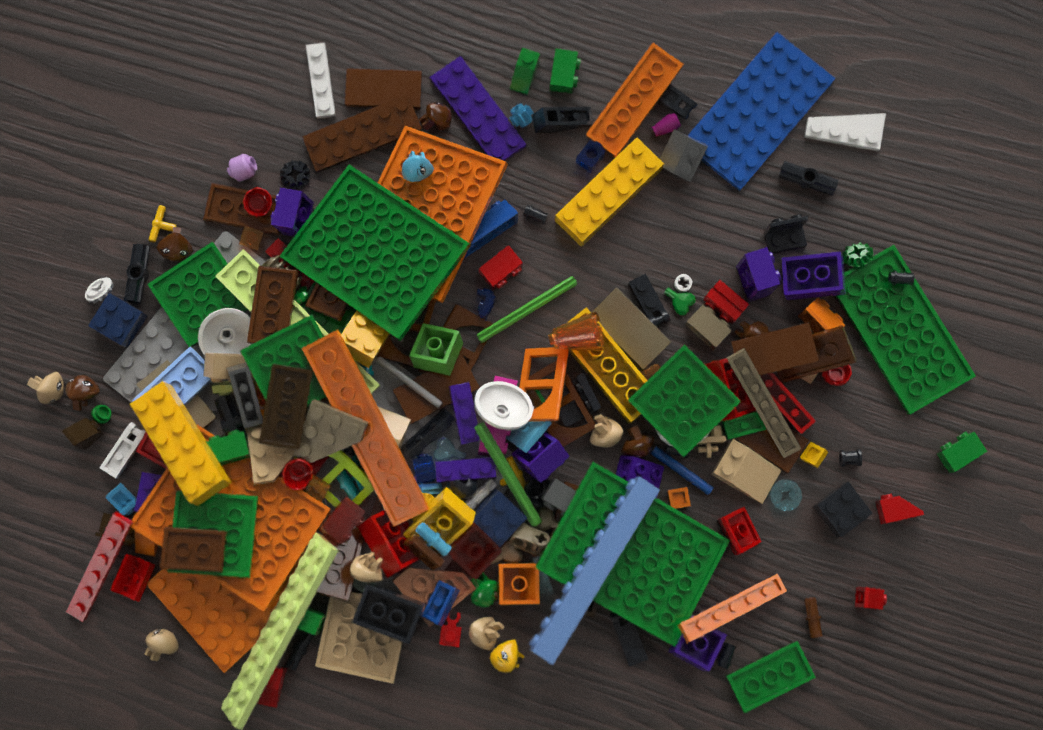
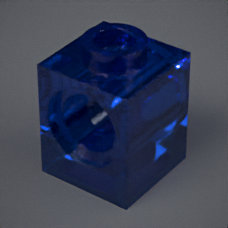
(588, 163)
(424, 468)

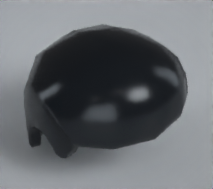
(463, 490)
(535, 490)

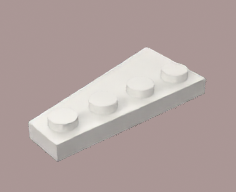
(849, 130)

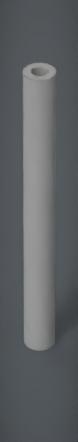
(409, 382)

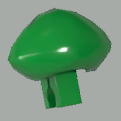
(485, 592)

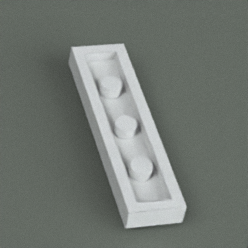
(320, 80)

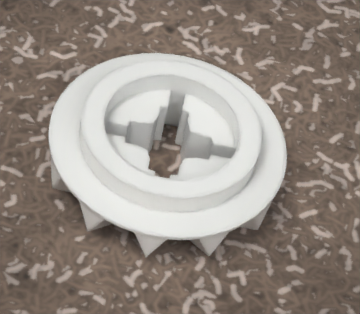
(98, 290)

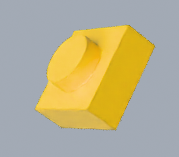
(814, 454)

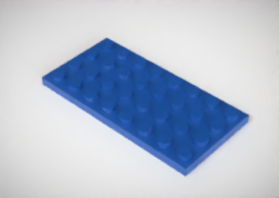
(760, 110)

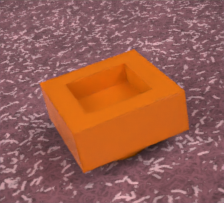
(679, 498)

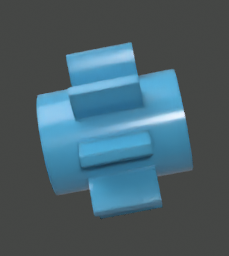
(521, 115)

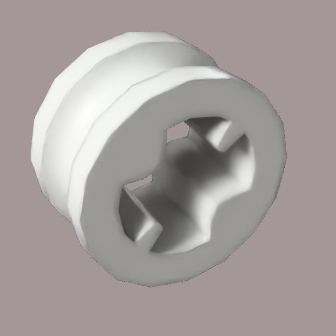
(686, 278)

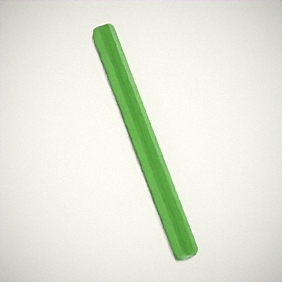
(526, 309)
(508, 474)

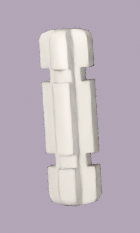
(481, 493)

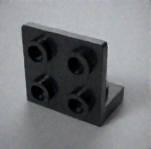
(786, 234)
(571, 412)

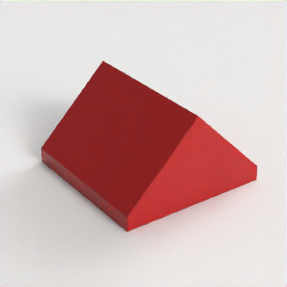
(739, 530)

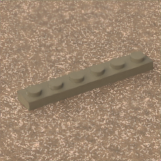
(763, 403)

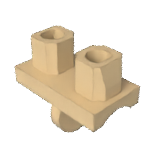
(716, 437)

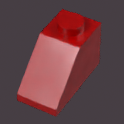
(895, 509)
(870, 598)
(272, 690)

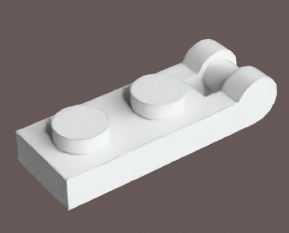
(122, 451)

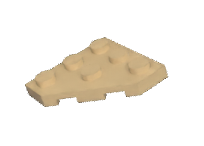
(266, 460)

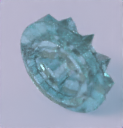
(795, 495)

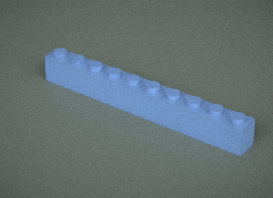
(594, 569)

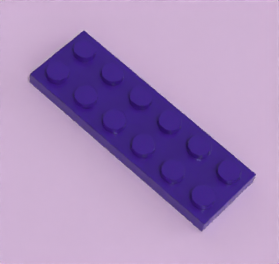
(477, 110)

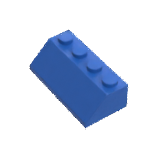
(494, 223)

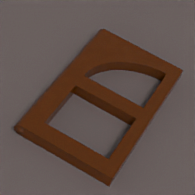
(461, 318)
(391, 353)
(563, 434)

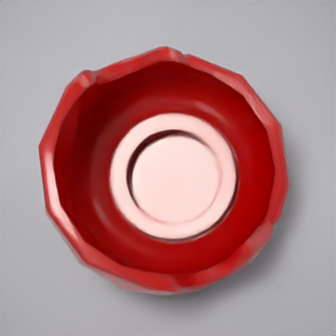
(257, 202)
(838, 376)
(297, 473)

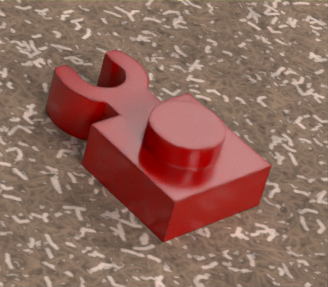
(451, 633)

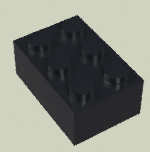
(388, 612)

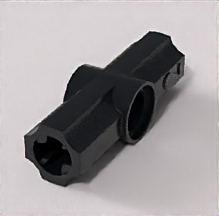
(819, 181)
(139, 261)
(229, 416)

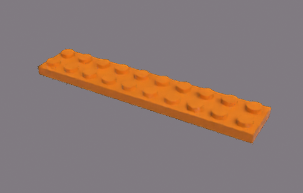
(378, 449)

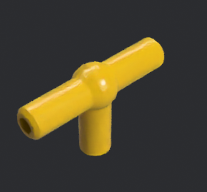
(158, 224)
(516, 470)

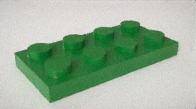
(770, 676)

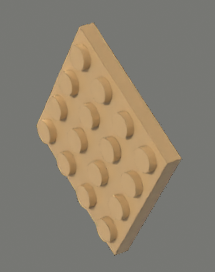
(355, 648)

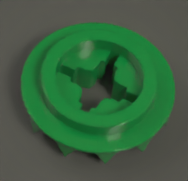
(853, 260)

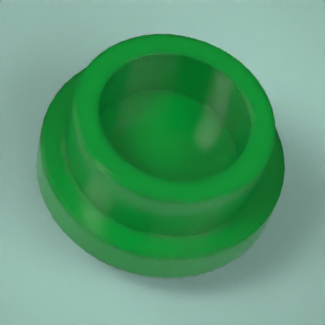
(101, 414)

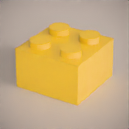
(364, 339)

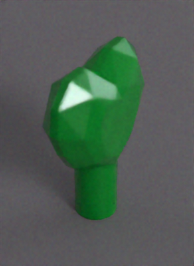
(301, 295)
(681, 301)

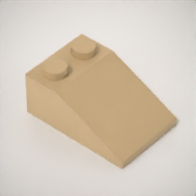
(746, 471)

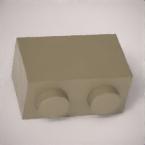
(708, 326)

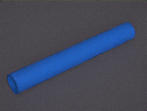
(682, 470)

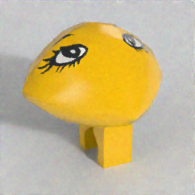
(505, 656)

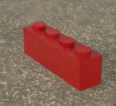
(787, 403)

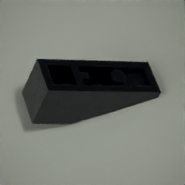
(561, 119)

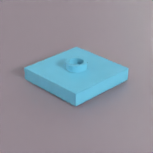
(528, 435)

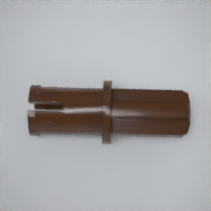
(813, 617)

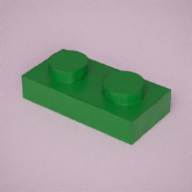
(743, 425)

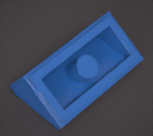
(440, 603)

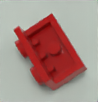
(132, 577)

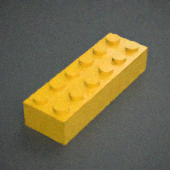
(609, 192)
(612, 373)
(180, 443)

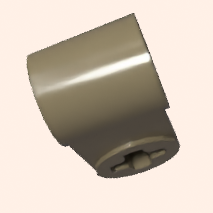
(528, 539)

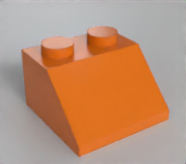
(820, 316)
(518, 584)

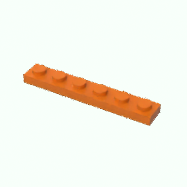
(732, 608)

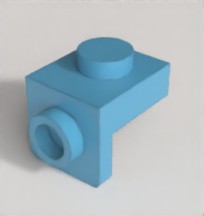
(122, 499)

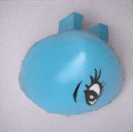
(416, 167)

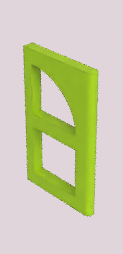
(346, 463)

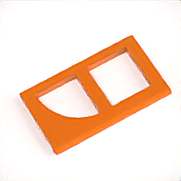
(551, 407)

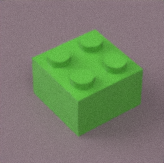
(436, 349)

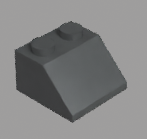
(683, 155)

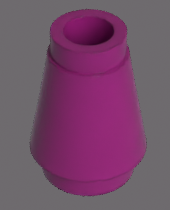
(666, 125)

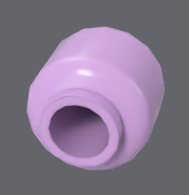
(242, 167)

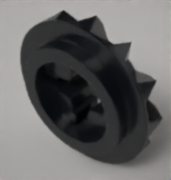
(302, 179)

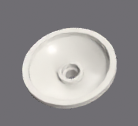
(212, 328)
(503, 405)

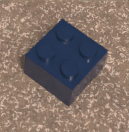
(118, 320)
(498, 517)

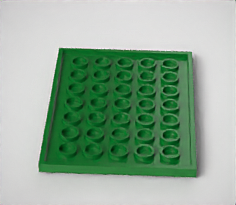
(375, 251)
(660, 567)

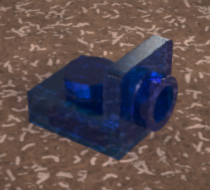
(485, 306)

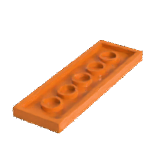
(634, 99)

